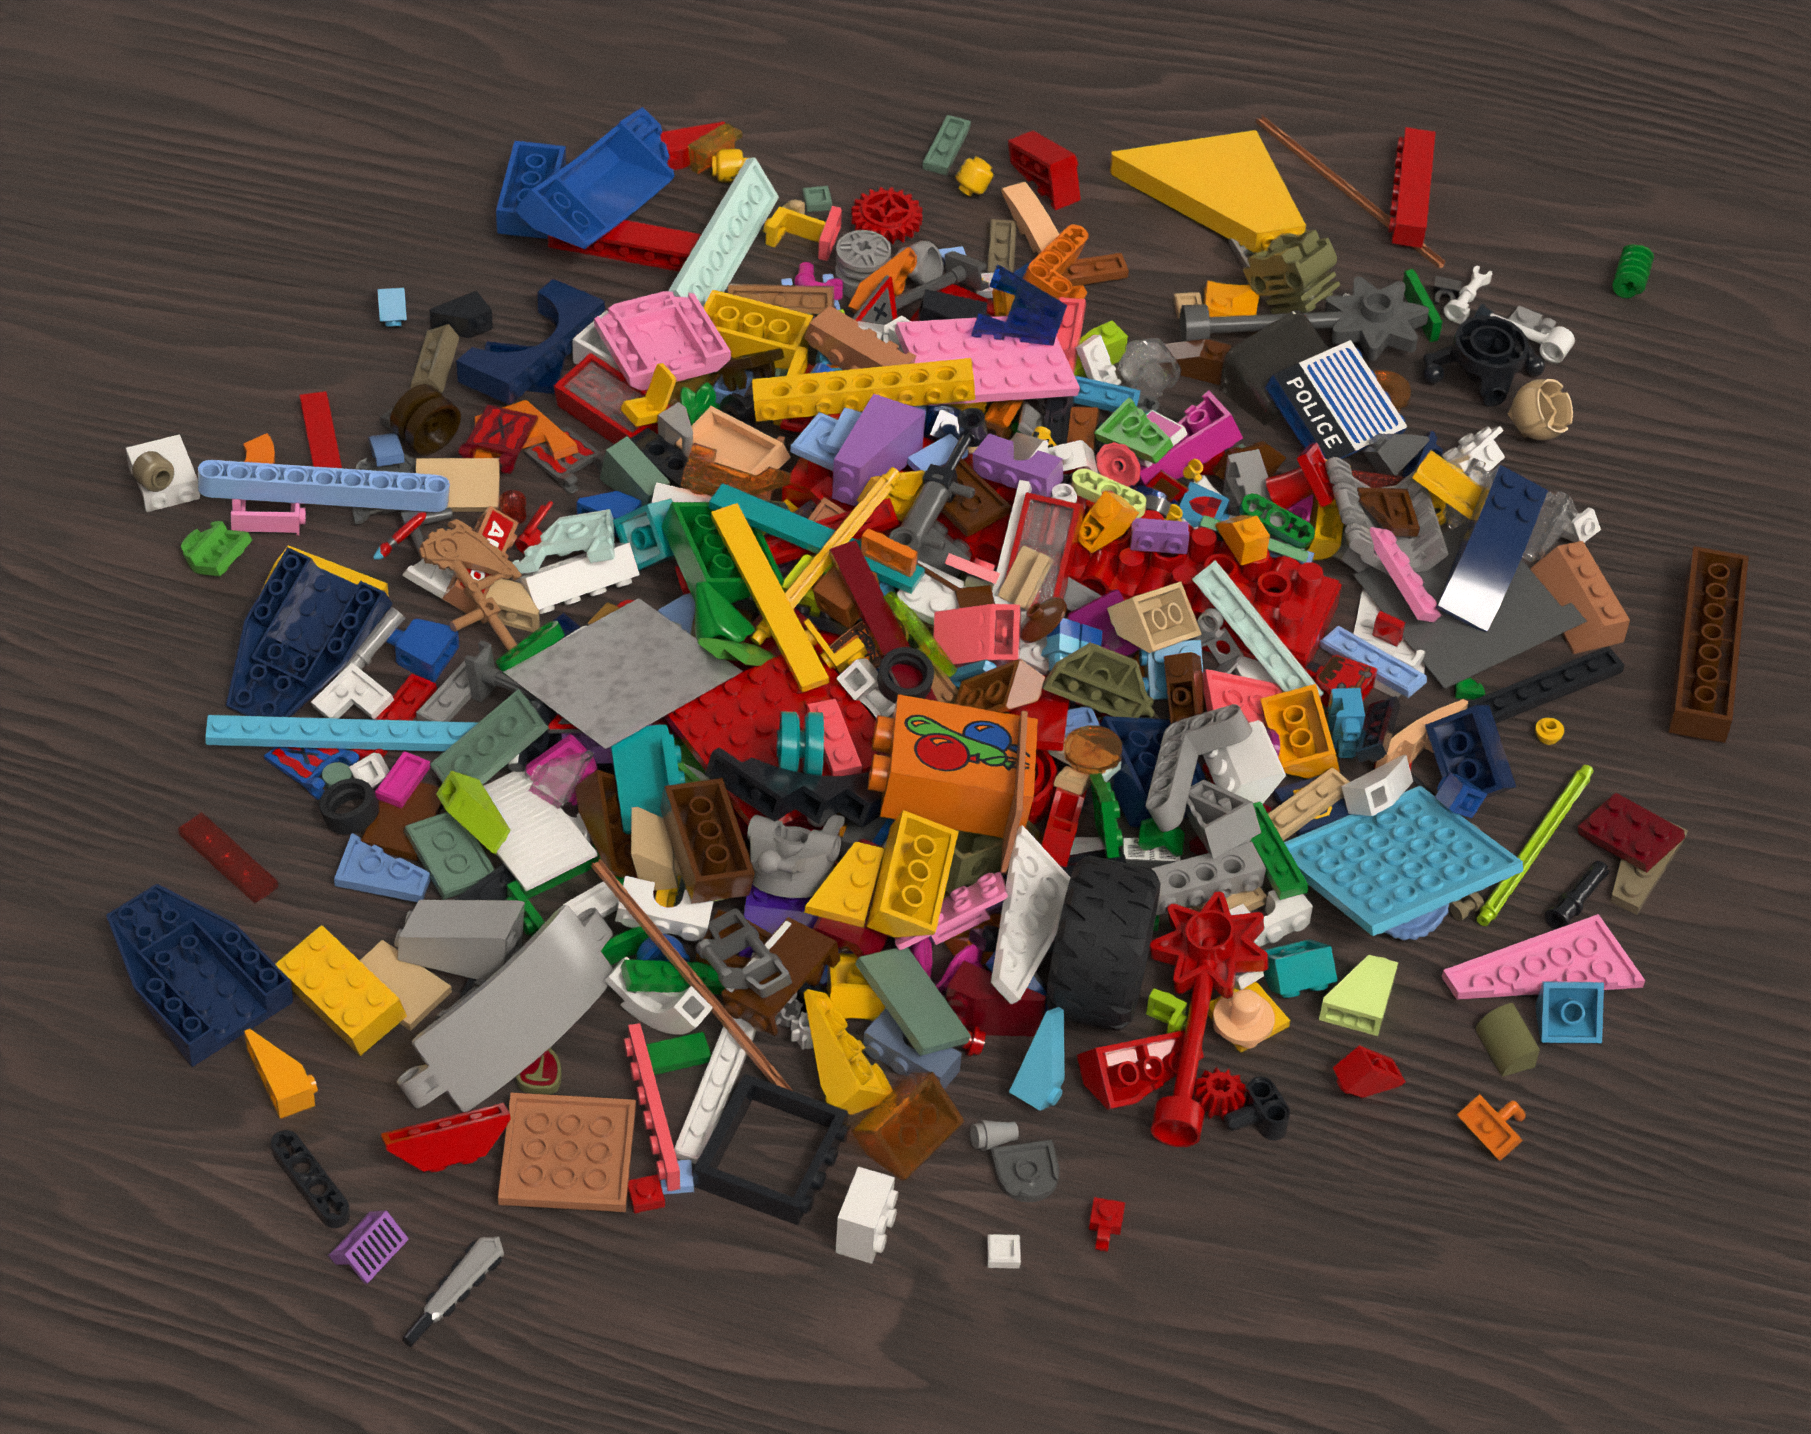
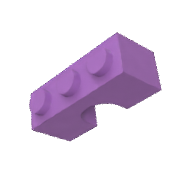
(996, 462)

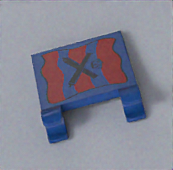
(307, 764)

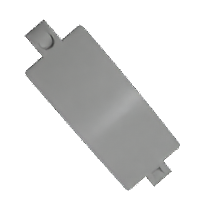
(513, 1013)

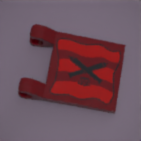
(502, 433)

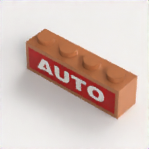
(500, 532)

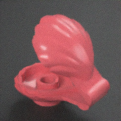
(1109, 465)

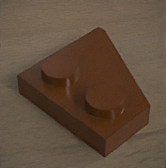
(1391, 509)

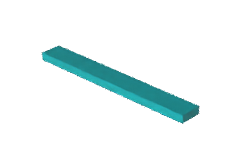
(801, 531)

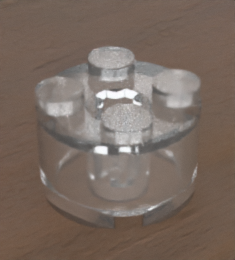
(1149, 366)

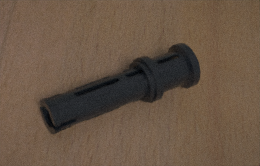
(1571, 902)

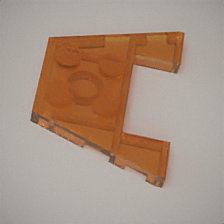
(705, 476)

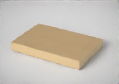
(471, 480)
(412, 984)

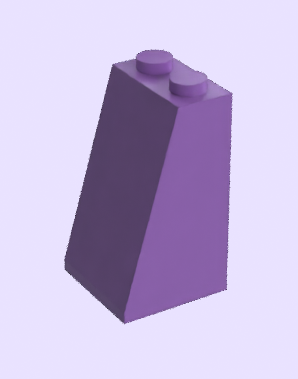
(879, 440)

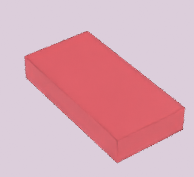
(830, 233)

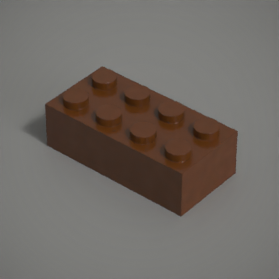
(707, 840)

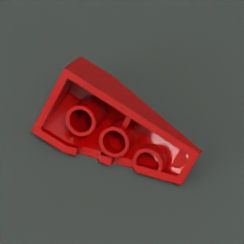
(1131, 1069)

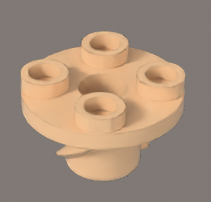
(1243, 1018)

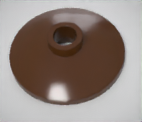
(1042, 619)

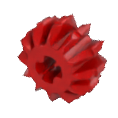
(1219, 1092)

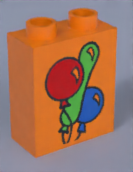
(951, 764)

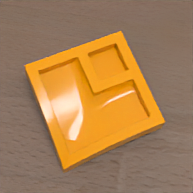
(1230, 299)

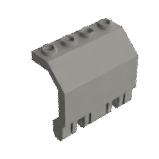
(1422, 551)

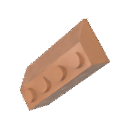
(1576, 579)

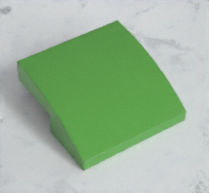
(729, 650)

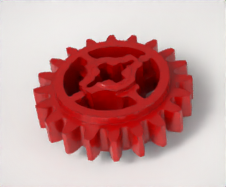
(887, 214)

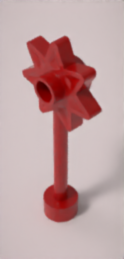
(1207, 954)

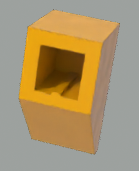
(1106, 521)

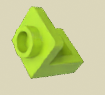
(1167, 1009)

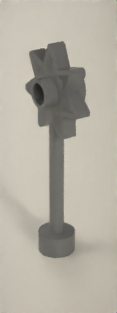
(1367, 317)

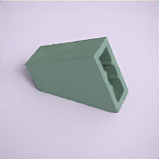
(631, 471)

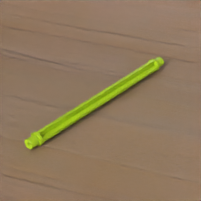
(1537, 841)

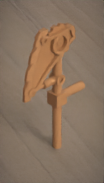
(471, 550)

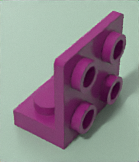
(1097, 616)

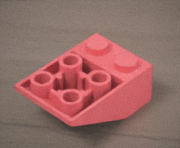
(980, 633)

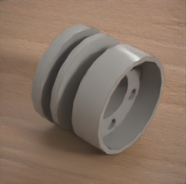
(858, 257)

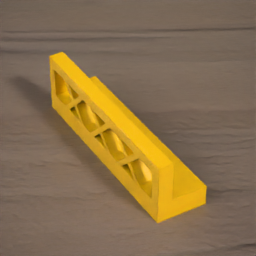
(1448, 483)

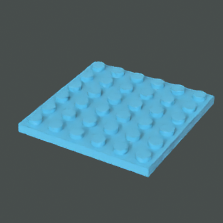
(1400, 861)

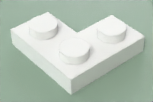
(351, 688)

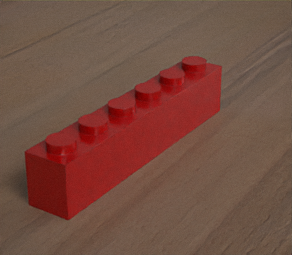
(1413, 187)
(640, 245)

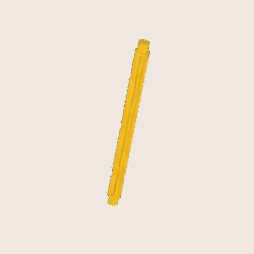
(840, 536)

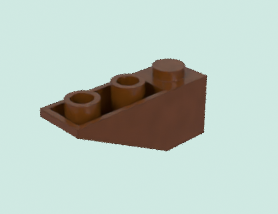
(1184, 685)

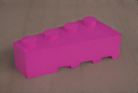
(1209, 432)

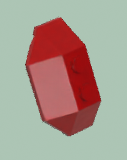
(448, 1139)

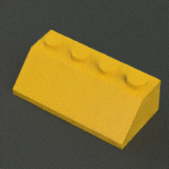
(912, 877)

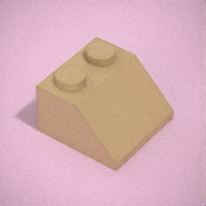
(653, 850)

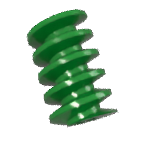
(1632, 270)

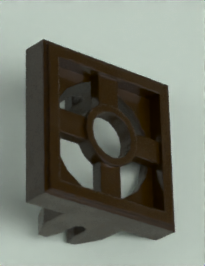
(761, 364)

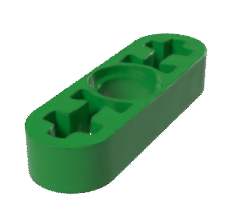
(1288, 518)
(536, 642)

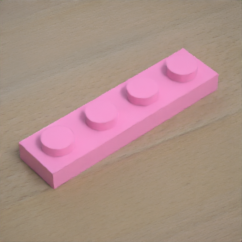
(1405, 578)

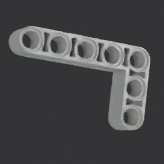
(1179, 755)

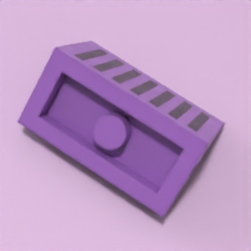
(370, 1245)

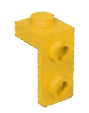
(794, 223)
(646, 409)
(841, 659)

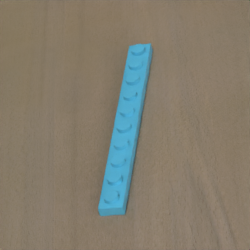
(334, 733)

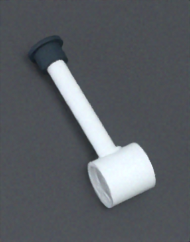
(1553, 344)

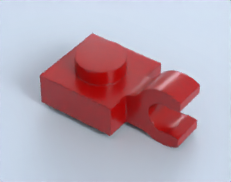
(1107, 1220)

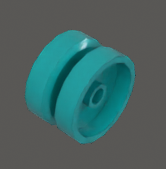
(798, 743)

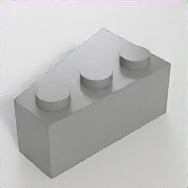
(1244, 476)
(1220, 817)

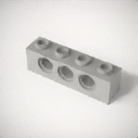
(1199, 877)

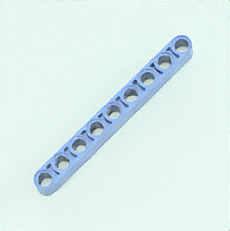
(323, 485)

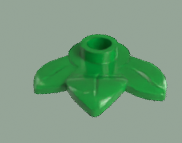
(698, 402)

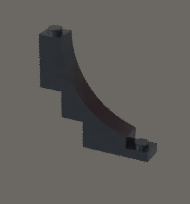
(780, 790)

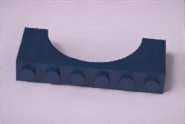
(512, 373)

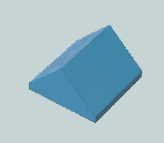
(1570, 1012)

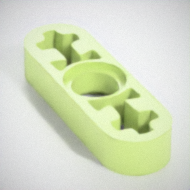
(1092, 480)

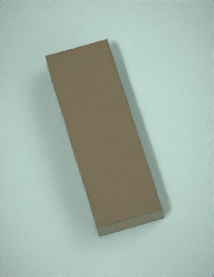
(1001, 245)

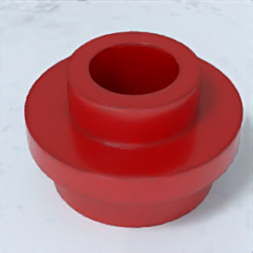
(976, 1042)

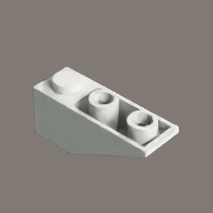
(1378, 788)

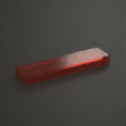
(228, 857)

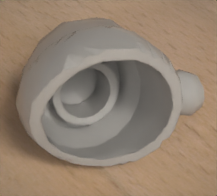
(929, 262)

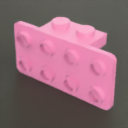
(963, 909)

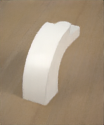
(663, 1011)

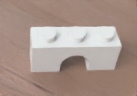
(862, 685)
(1282, 918)
(684, 920)

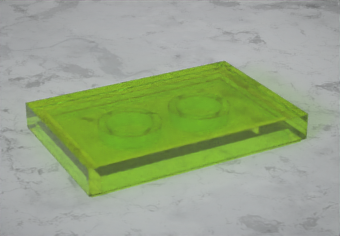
(920, 633)

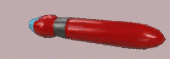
(386, 548)

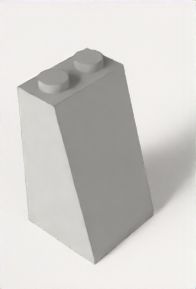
(462, 935)

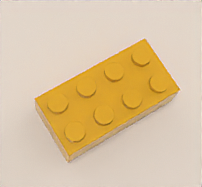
(757, 326)
(341, 990)

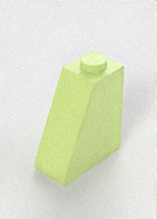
(1361, 996)

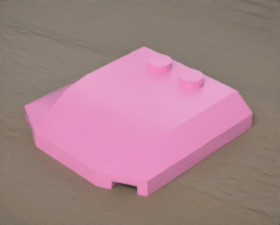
(665, 332)

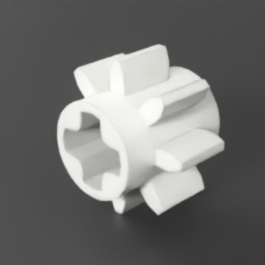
(801, 1032)

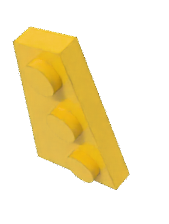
(849, 887)

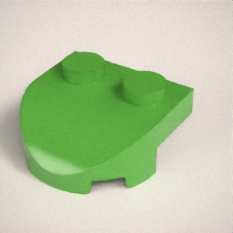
(214, 548)

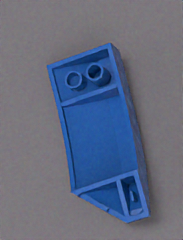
(601, 184)

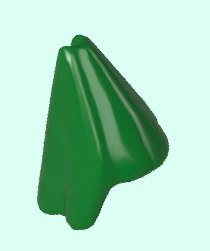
(718, 617)

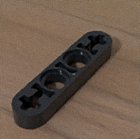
(314, 1176)

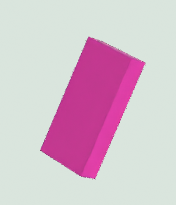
(402, 779)

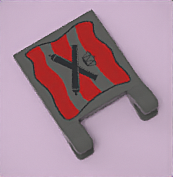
(563, 468)

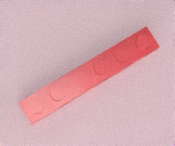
(654, 1116)

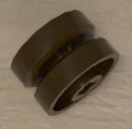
(425, 419)

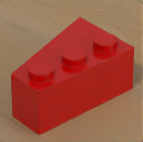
(1048, 166)

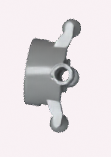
(792, 858)

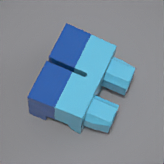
(1068, 638)

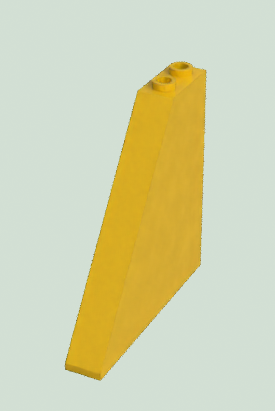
(1217, 182)

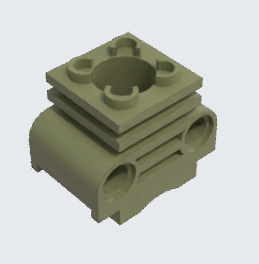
(1294, 272)

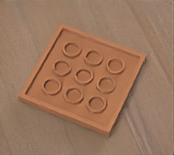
(567, 1152)

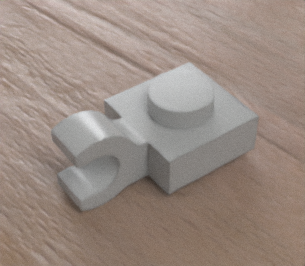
(1532, 320)

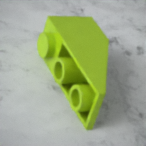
(473, 809)

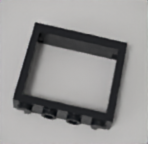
(752, 1195)

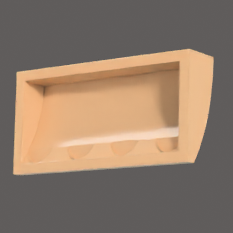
(737, 443)

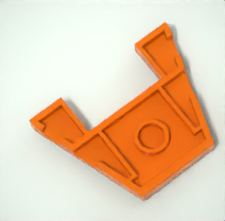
(544, 431)

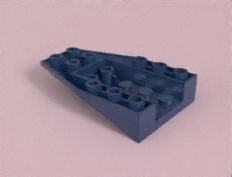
(300, 636)
(196, 971)

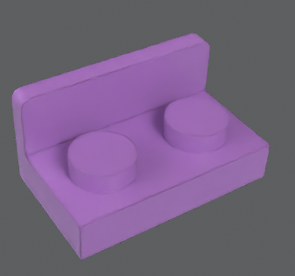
(1159, 536)

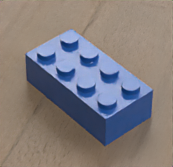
(526, 169)

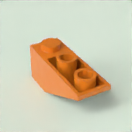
(897, 268)

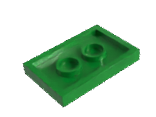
(1106, 814)

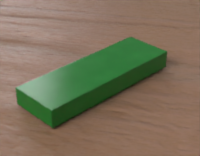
(1416, 294)

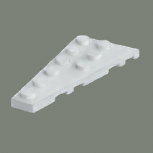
(1028, 916)

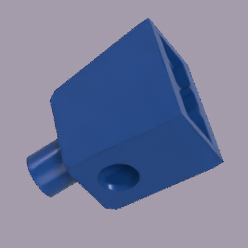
(424, 647)

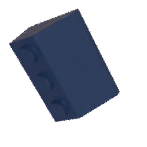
(1472, 748)

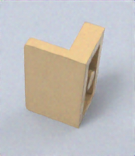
(1025, 577)

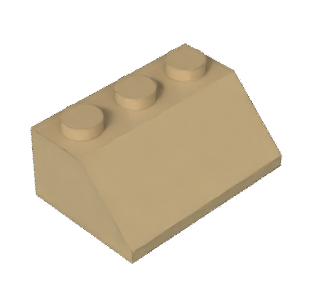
(1155, 618)

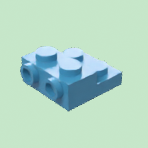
(1154, 666)

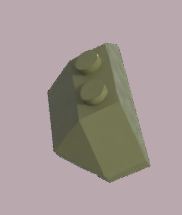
(1100, 681)

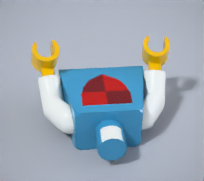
(1199, 500)

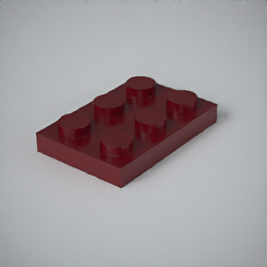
(1631, 832)

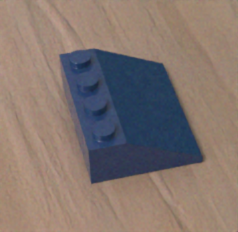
(1140, 750)

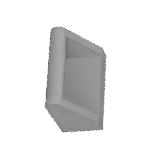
(675, 425)

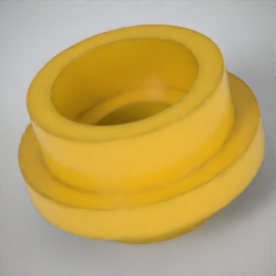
(1549, 730)

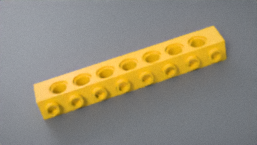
(834, 390)

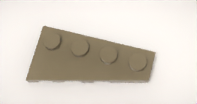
(1635, 885)

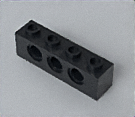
(663, 455)

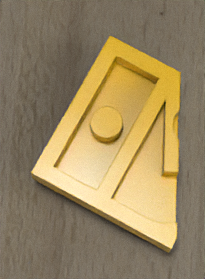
(902, 494)

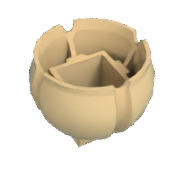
(1541, 409)

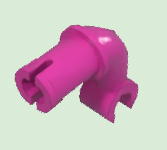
(806, 277)

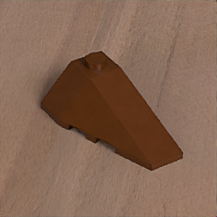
(601, 815)

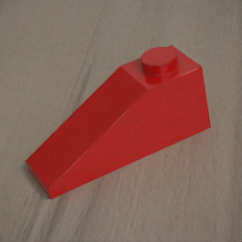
(678, 141)

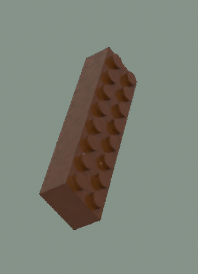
(1709, 644)

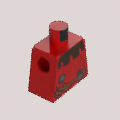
(1342, 673)

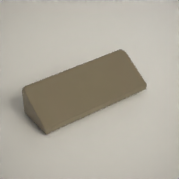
(436, 357)

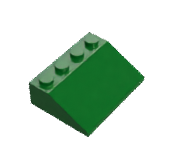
(704, 554)

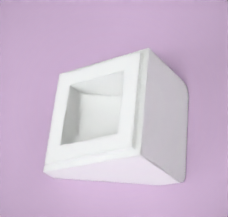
(370, 769)

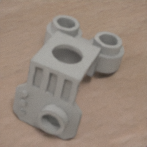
(1211, 634)

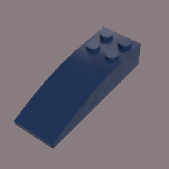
(1491, 548)

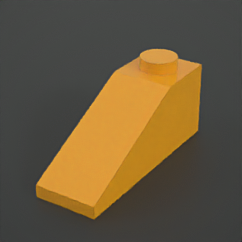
(281, 1076)

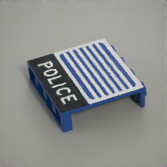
(1335, 402)

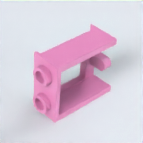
(266, 521)

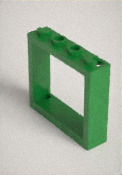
(615, 949)

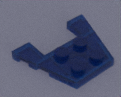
(1033, 314)

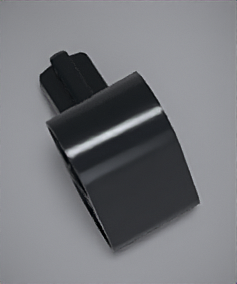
(1261, 1110)

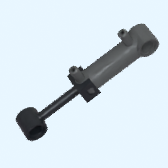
(940, 486)

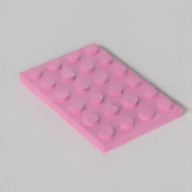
(1000, 367)

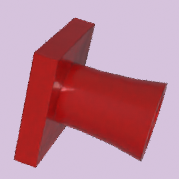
(1303, 481)

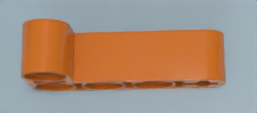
(1049, 265)

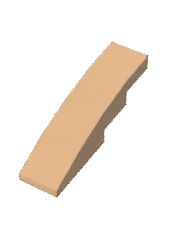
(1030, 216)
(1415, 736)

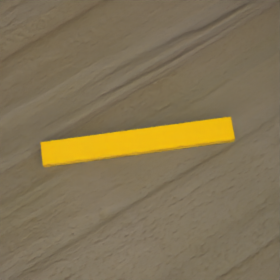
(770, 598)

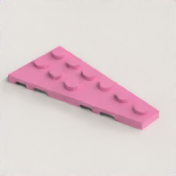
(1568, 954)

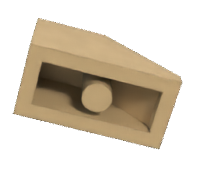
(515, 605)

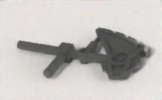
(409, 466)

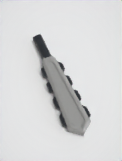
(466, 1273)

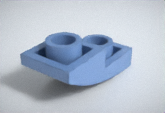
(386, 449)

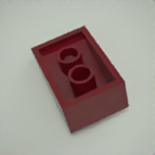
(982, 1005)

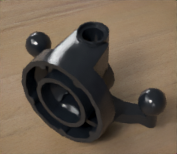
(1490, 353)

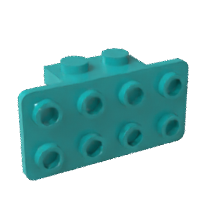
(643, 768)

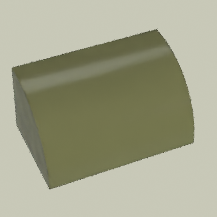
(1508, 1040)

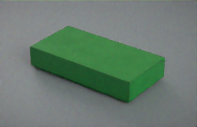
(679, 1053)

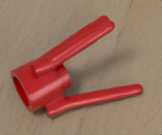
(531, 534)

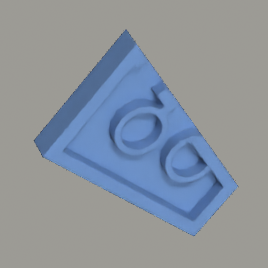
(377, 873)

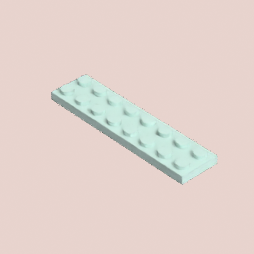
(727, 234)

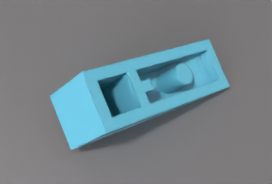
(1043, 1066)

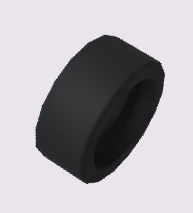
(908, 656)
(342, 792)

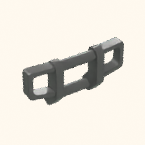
(718, 950)

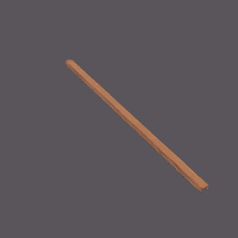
(1341, 184)
(688, 974)

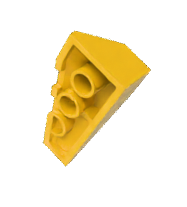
(842, 1067)

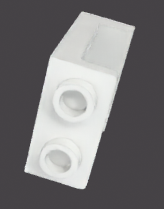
(185, 482)

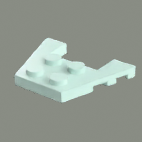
(586, 532)

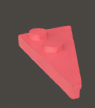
(979, 568)

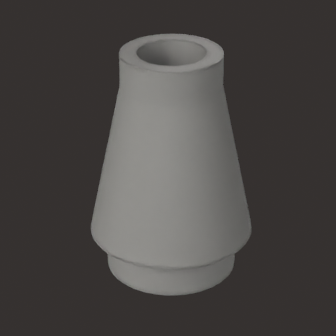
(990, 1134)

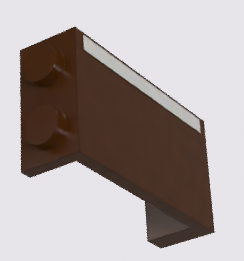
(801, 954)

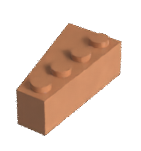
(849, 345)

